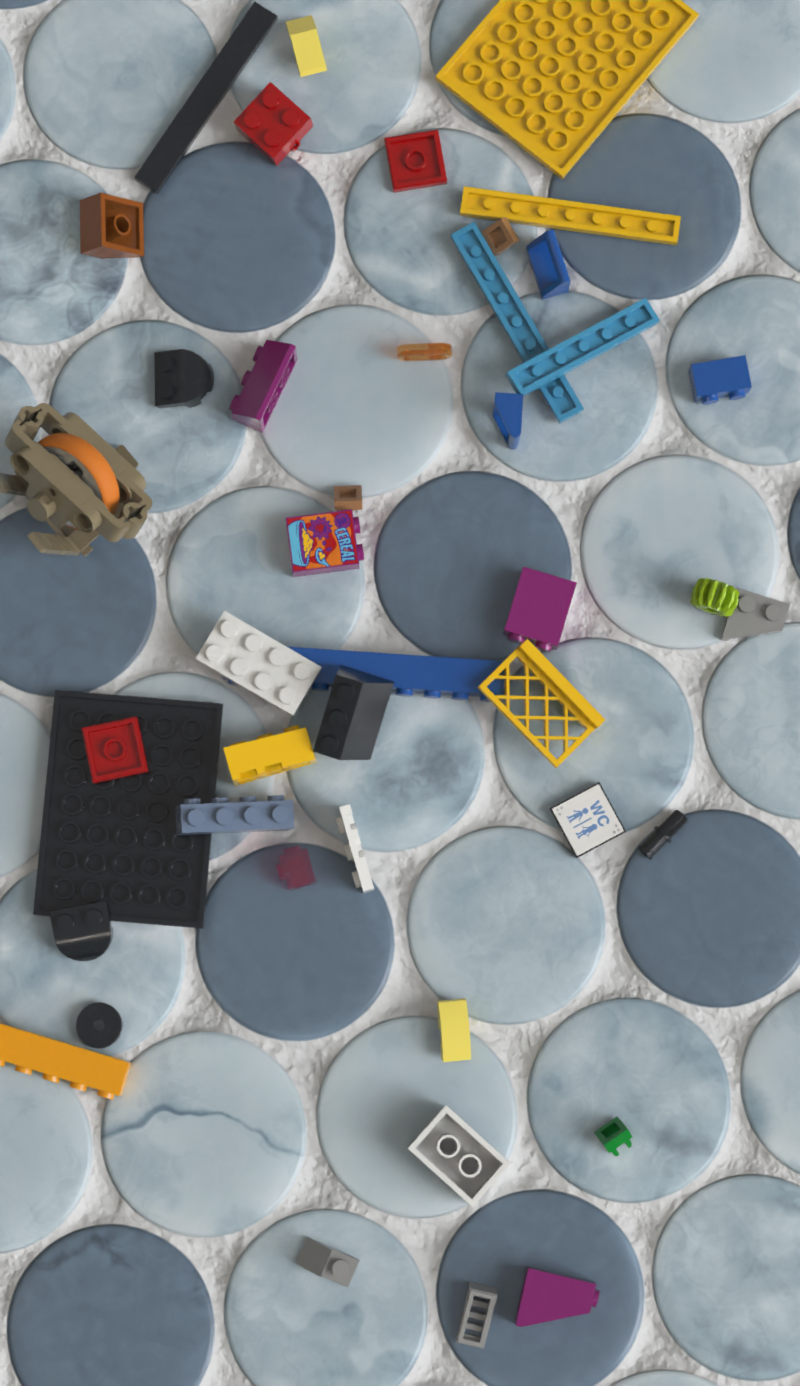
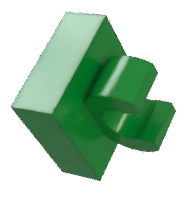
(613, 1135)

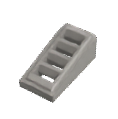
(484, 1291)

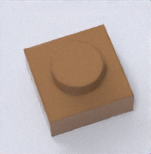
(500, 236)
(348, 497)

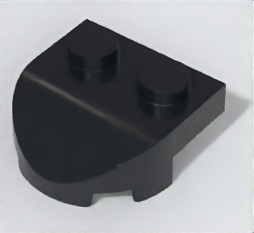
(181, 378)
(82, 930)

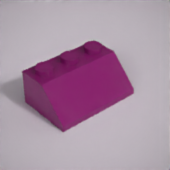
(263, 384)

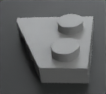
(755, 616)

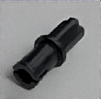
(663, 834)

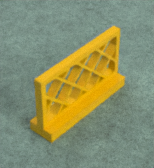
(554, 683)

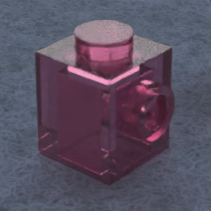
(296, 868)

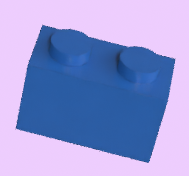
(720, 379)

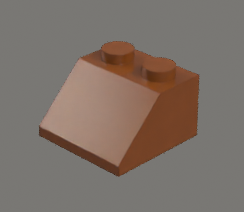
(111, 227)

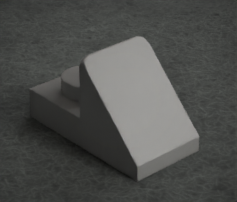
(327, 1262)

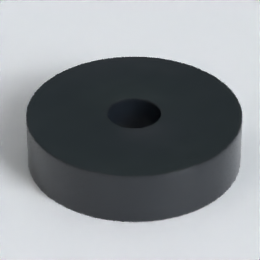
(87, 1031)

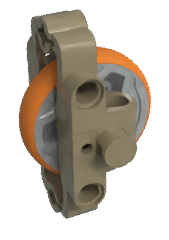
(76, 475)

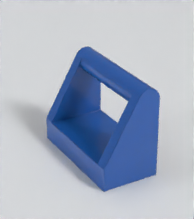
(548, 265)
(508, 416)

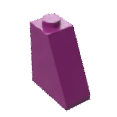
(553, 1297)

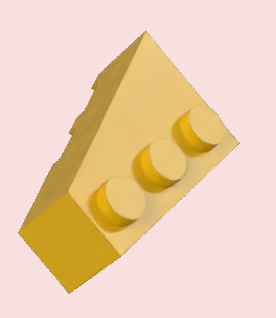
(269, 755)

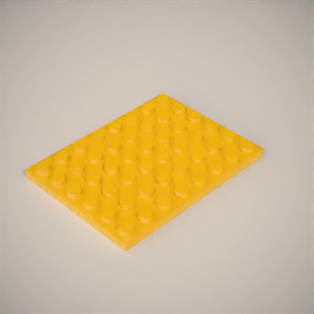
(562, 68)

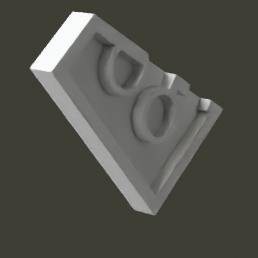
(354, 850)

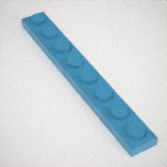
(512, 315)

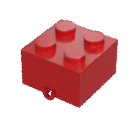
(273, 124)

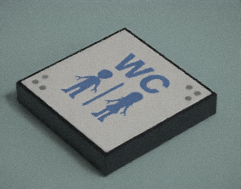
(587, 820)

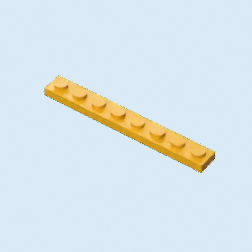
(570, 215)

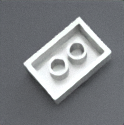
(459, 1155)

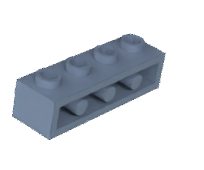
(234, 817)

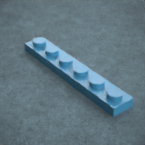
(582, 347)

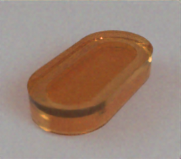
(424, 352)

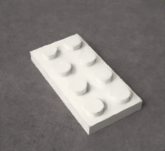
(258, 663)

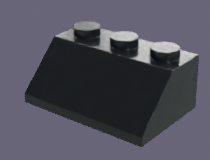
(353, 715)

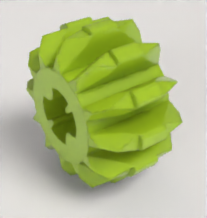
(714, 597)

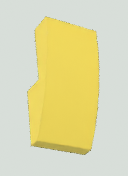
(454, 1030)

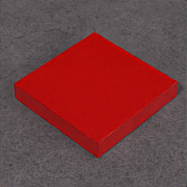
(415, 161)
(115, 750)

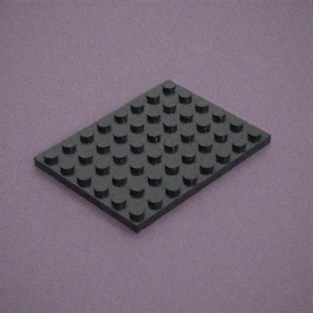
(120, 833)

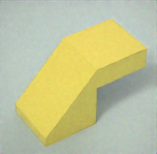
(306, 46)

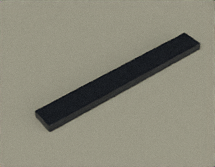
(206, 97)

